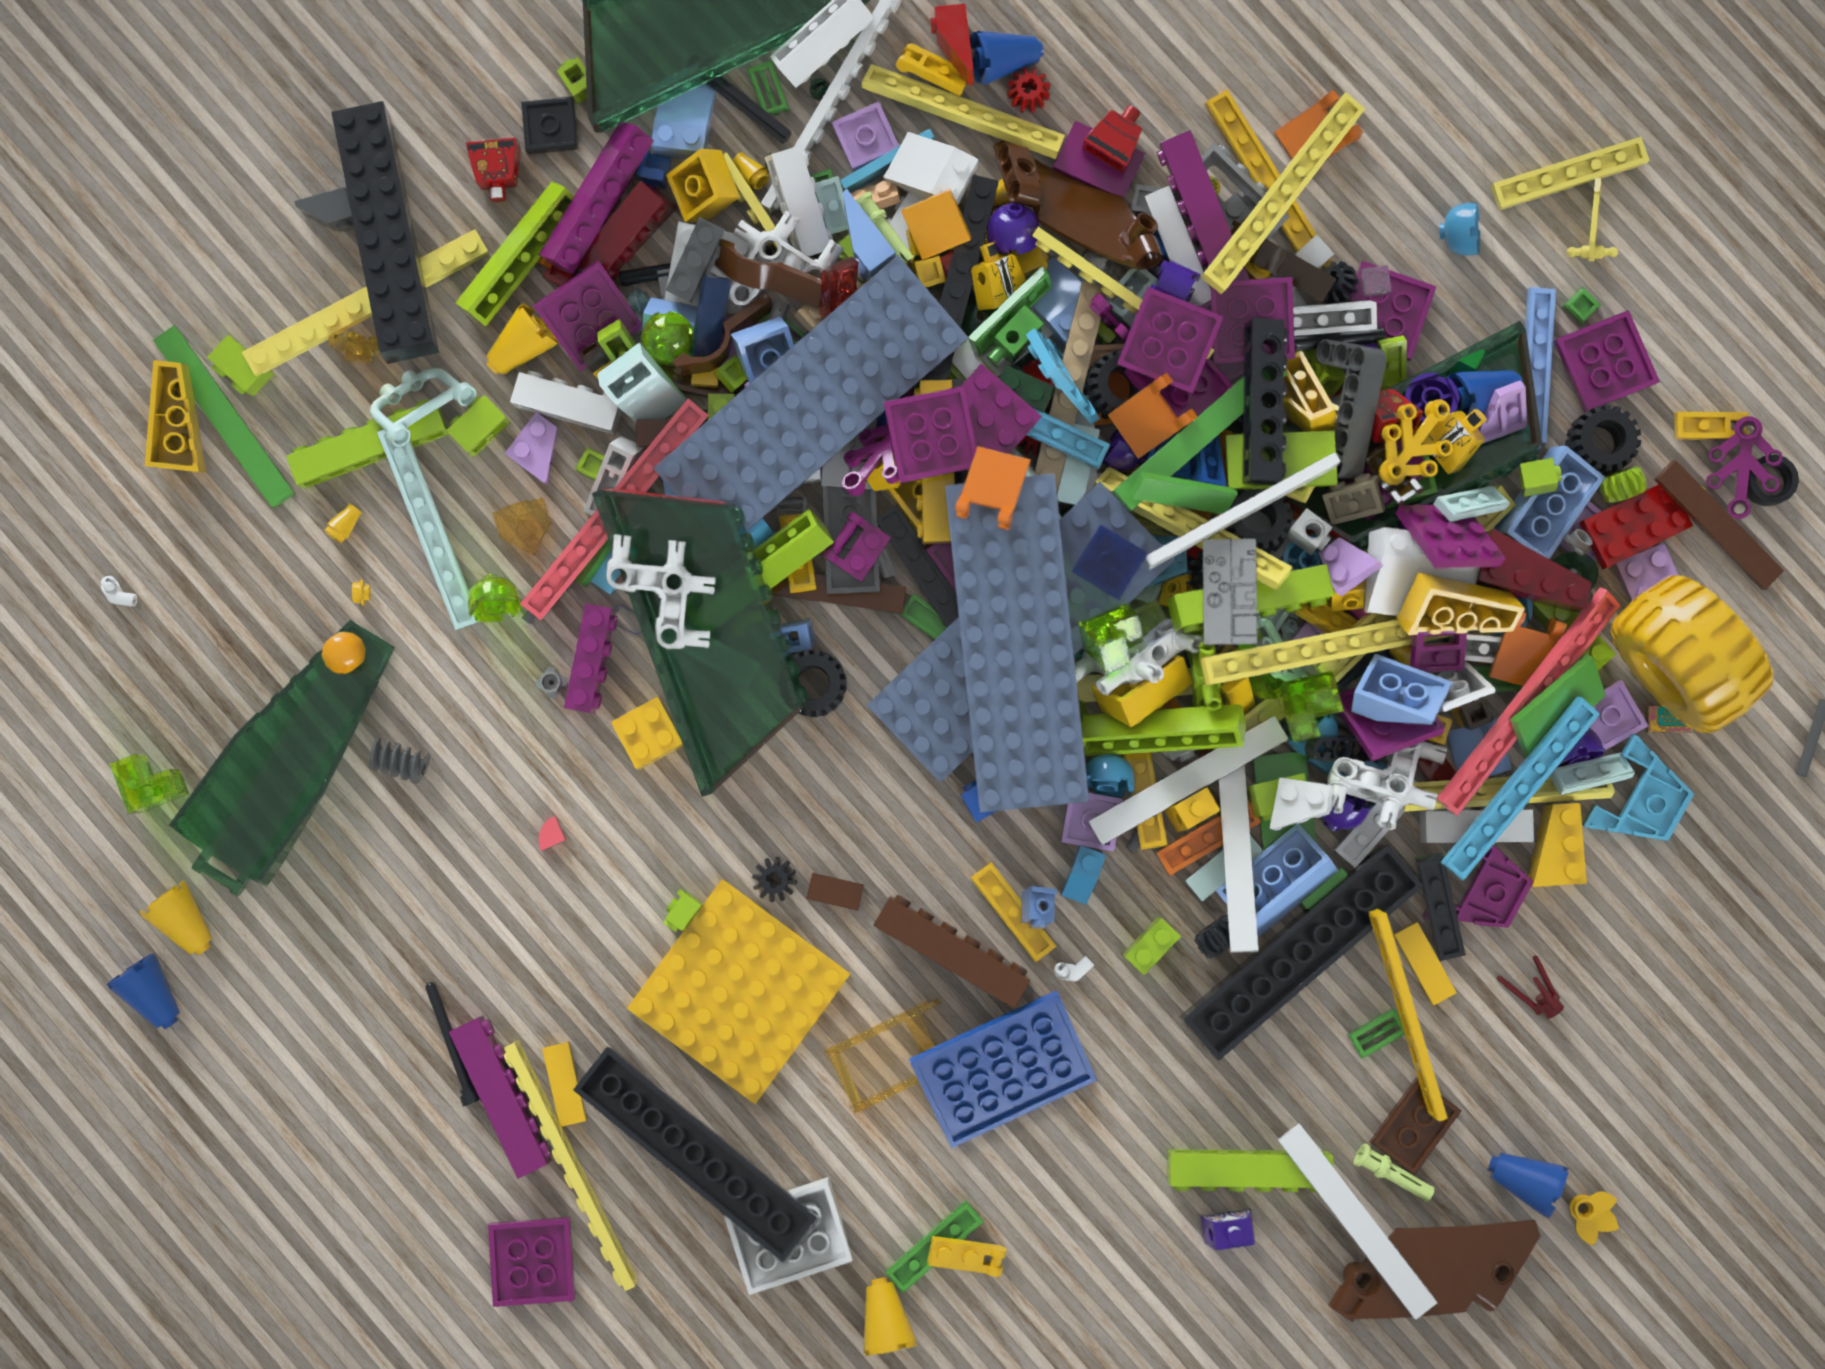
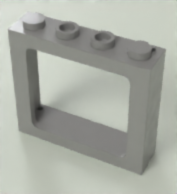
(1238, 174)

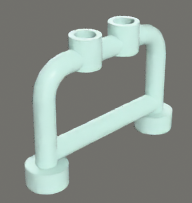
(397, 432)

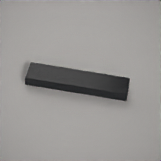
(1440, 907)

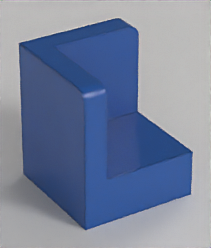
(654, 170)

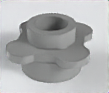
(1578, 541)
(543, 682)

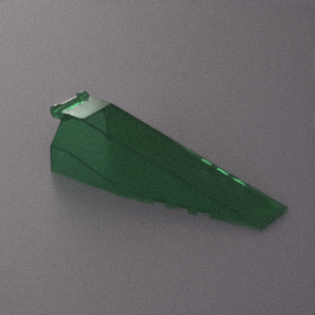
(278, 768)

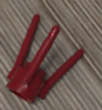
(1547, 1001)

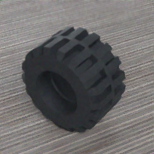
(1098, 386)
(1620, 428)
(1276, 512)
(836, 677)

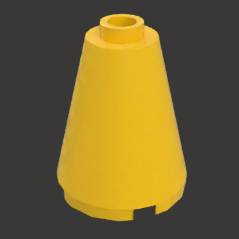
(520, 341)
(179, 919)
(885, 1320)

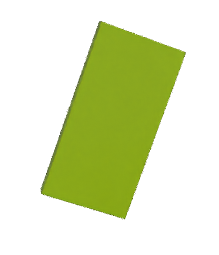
(1300, 452)

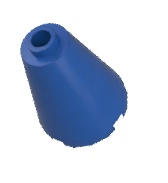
(1002, 54)
(1478, 387)
(147, 992)
(1530, 1180)

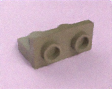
(1354, 499)

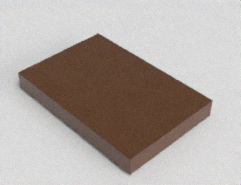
(1410, 1132)

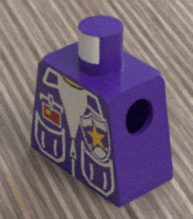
(1229, 1229)

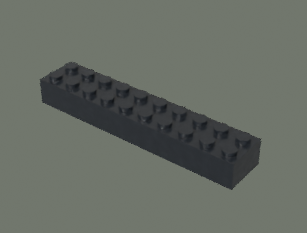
(385, 232)
(1300, 952)
(697, 1155)

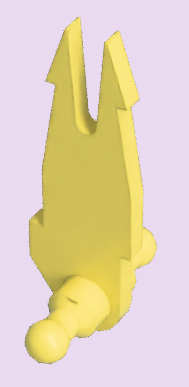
(1592, 251)

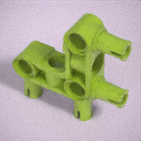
(1203, 695)

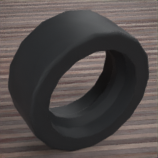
(1790, 478)

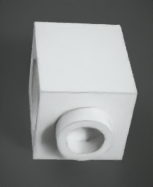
(1298, 535)

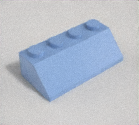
(1547, 517)
(1286, 876)

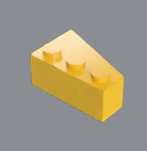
(1305, 397)
(1559, 847)

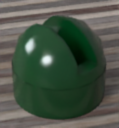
(820, 92)

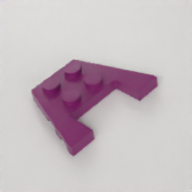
(1493, 892)

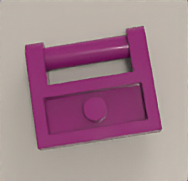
(864, 551)
(1438, 656)

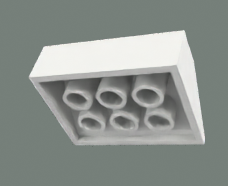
(1401, 563)
(820, 1251)

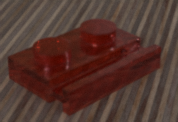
(838, 285)

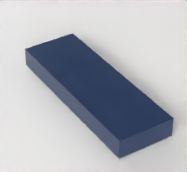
(710, 315)

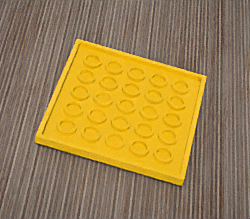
(738, 991)

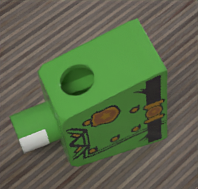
(1014, 332)

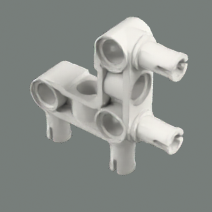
(785, 254)
(654, 578)
(1145, 658)
(1375, 784)

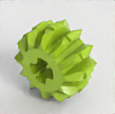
(1623, 484)

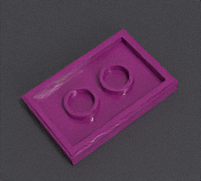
(1091, 171)

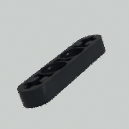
(1348, 745)

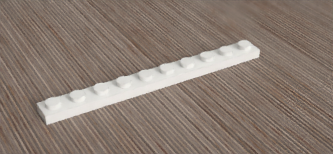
(839, 88)

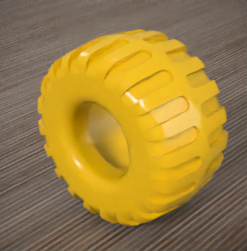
(1692, 653)

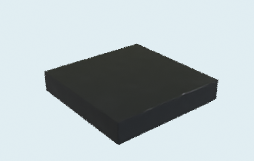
(549, 125)

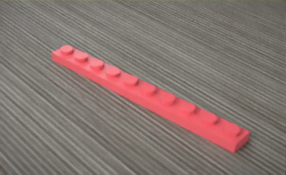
(593, 534)
(1502, 735)

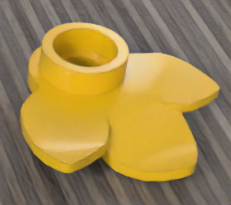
(1595, 1217)

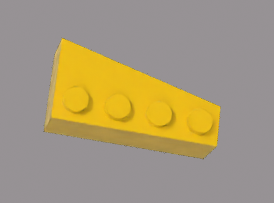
(173, 420)
(1457, 606)

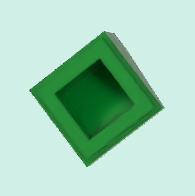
(1469, 362)

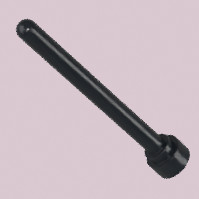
(468, 1091)

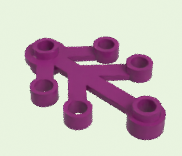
(1102, 308)
(1744, 463)
(854, 482)

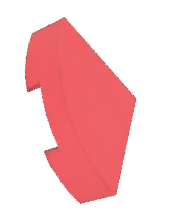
(551, 834)

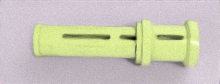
(878, 218)
(1383, 1167)

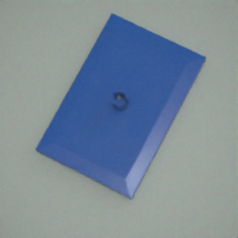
(1003, 1069)

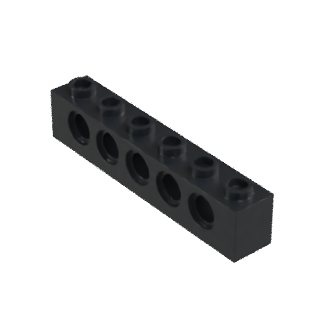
(1255, 469)

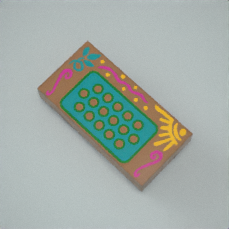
(1661, 721)

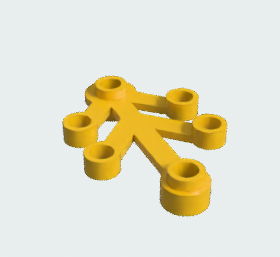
(1412, 443)

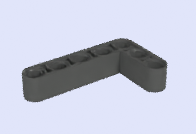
(1358, 400)

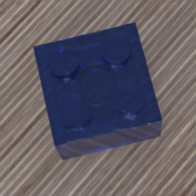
(1109, 562)

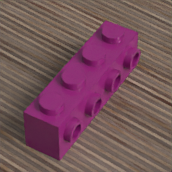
(590, 659)

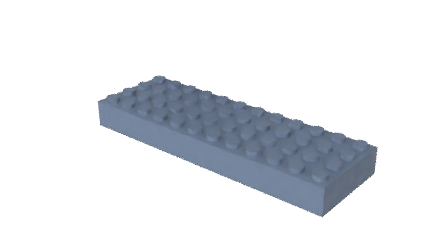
(816, 396)
(1018, 651)
(929, 698)

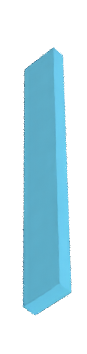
(1520, 788)

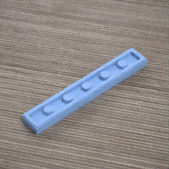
(1539, 331)

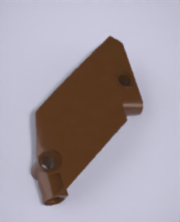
(1079, 211)
(1451, 1263)

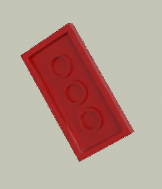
(1634, 525)

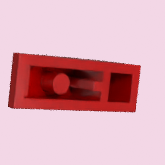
(953, 37)

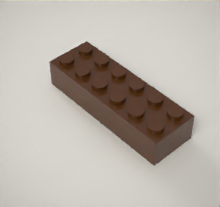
(952, 951)

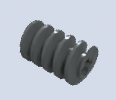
(397, 762)

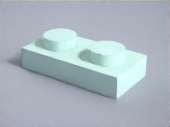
(831, 197)

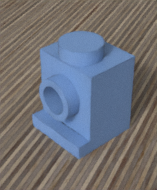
(805, 632)
(1030, 906)

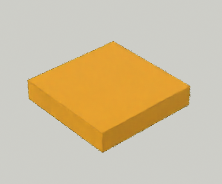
(936, 224)

